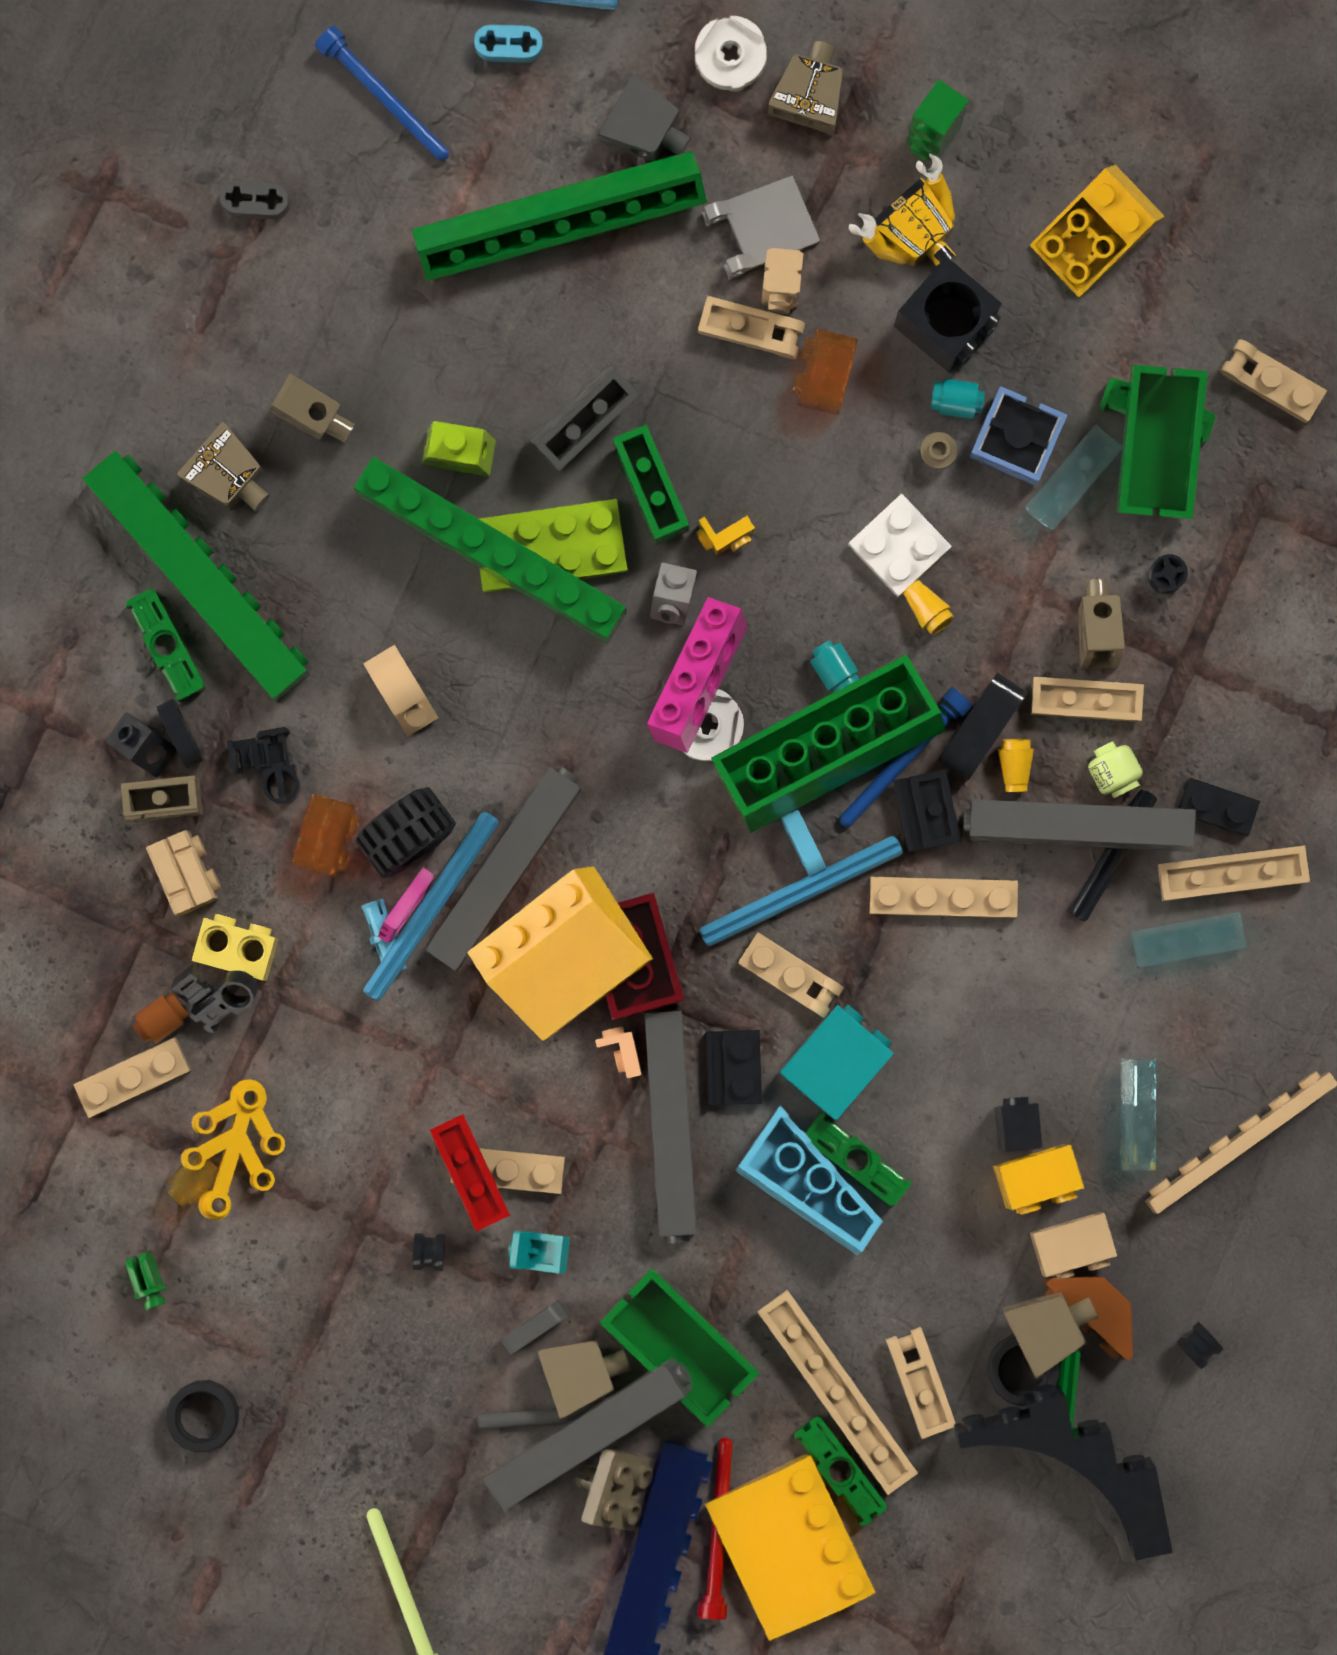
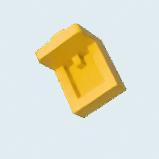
(732, 537)

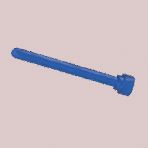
(332, 44)
(953, 706)

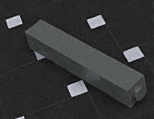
(1081, 825)
(504, 867)
(670, 1126)
(589, 1433)

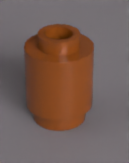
(160, 1018)

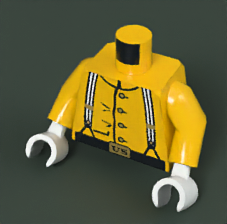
(914, 222)

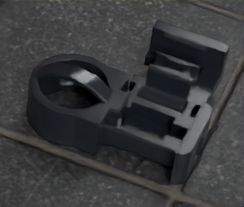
(268, 753)
(210, 1004)

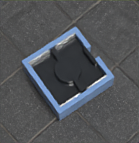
(1018, 436)

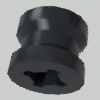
(1174, 571)
(429, 1252)
(1199, 1345)

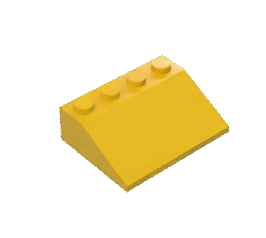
(561, 952)
(789, 1547)

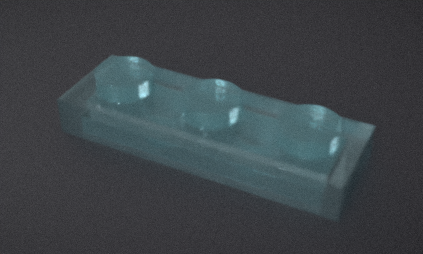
(1073, 478)
(1188, 939)
(1138, 1114)

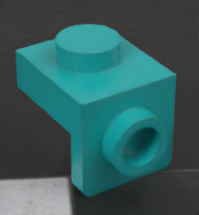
(539, 1251)

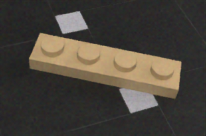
(1233, 873)
(943, 897)

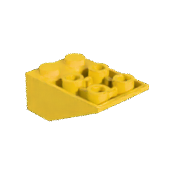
(1097, 230)

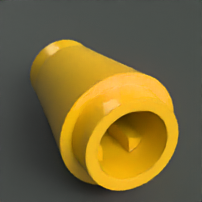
(928, 608)
(1016, 763)

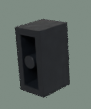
(1018, 1125)

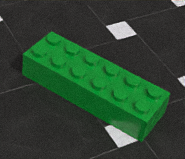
(828, 743)

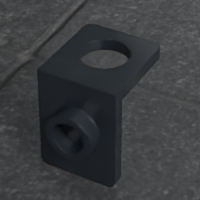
(136, 740)

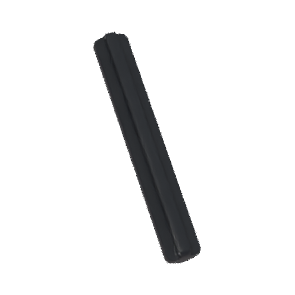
(1105, 869)

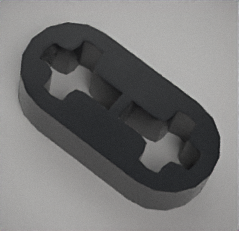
(180, 733)

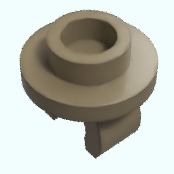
(938, 450)

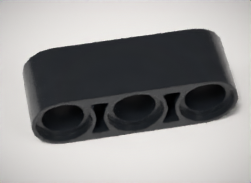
(983, 725)

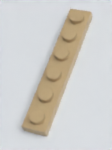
(1227, 1149)
(837, 1392)

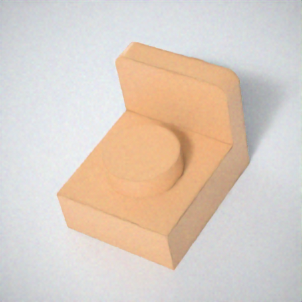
(627, 1056)

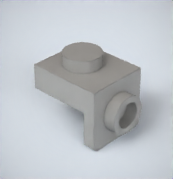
(672, 594)

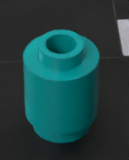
(957, 398)
(834, 666)

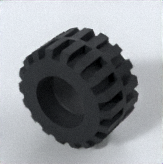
(405, 832)

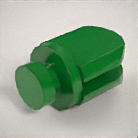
(146, 1279)

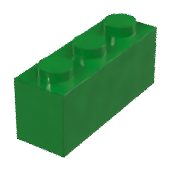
(936, 121)
(650, 484)

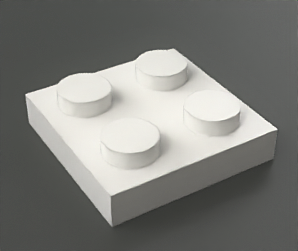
(899, 545)

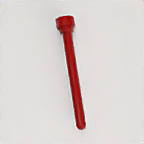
(712, 1602)

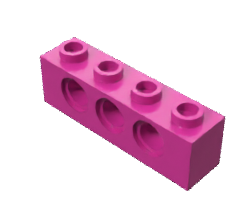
(697, 675)

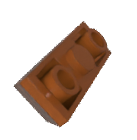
(1111, 1306)

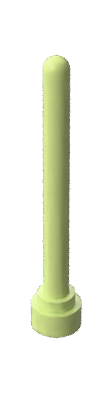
(399, 1582)

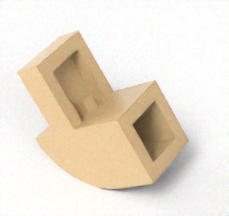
(400, 690)

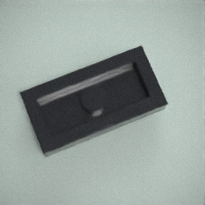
(1220, 806)

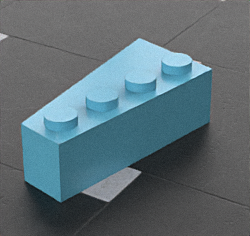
(807, 1183)

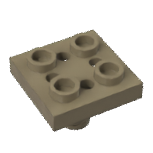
(616, 1489)

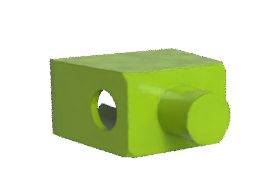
(459, 448)

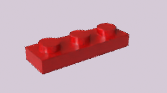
(469, 1172)

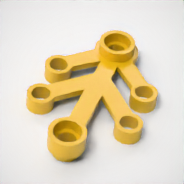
(234, 1143)

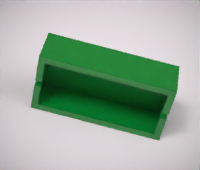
(1161, 441)
(665, 1325)

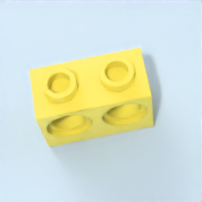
(233, 956)

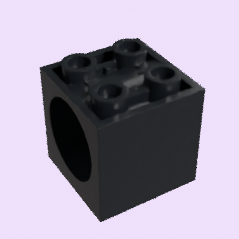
(948, 282)

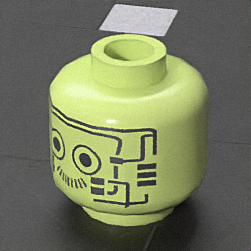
(1115, 769)

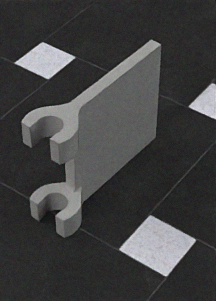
(764, 220)

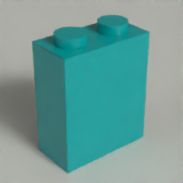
(837, 1061)

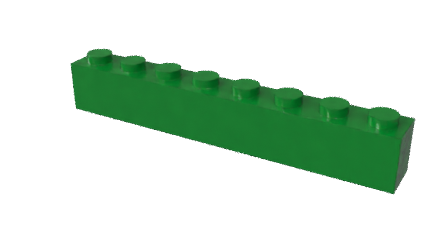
(559, 215)
(490, 550)
(196, 576)

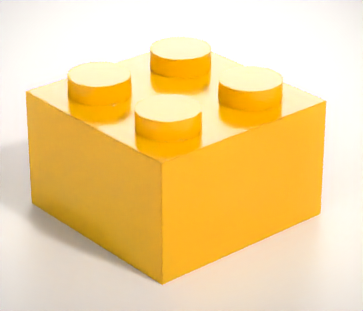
(1039, 1177)

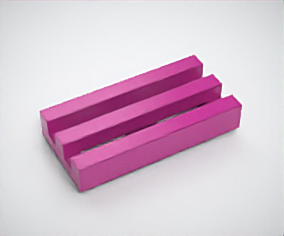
(406, 905)

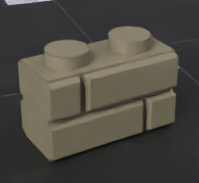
(161, 799)

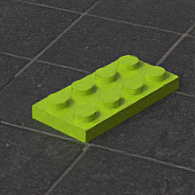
(576, 537)

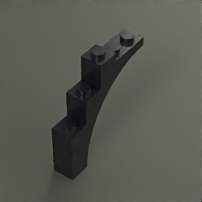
(1089, 1449)

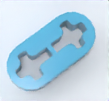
(508, 34)
(803, 843)

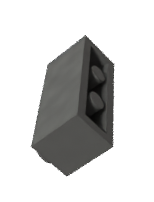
(583, 417)

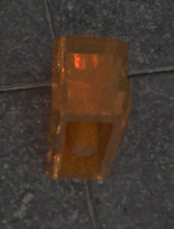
(826, 371)
(325, 836)

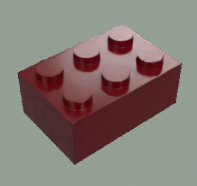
(657, 981)

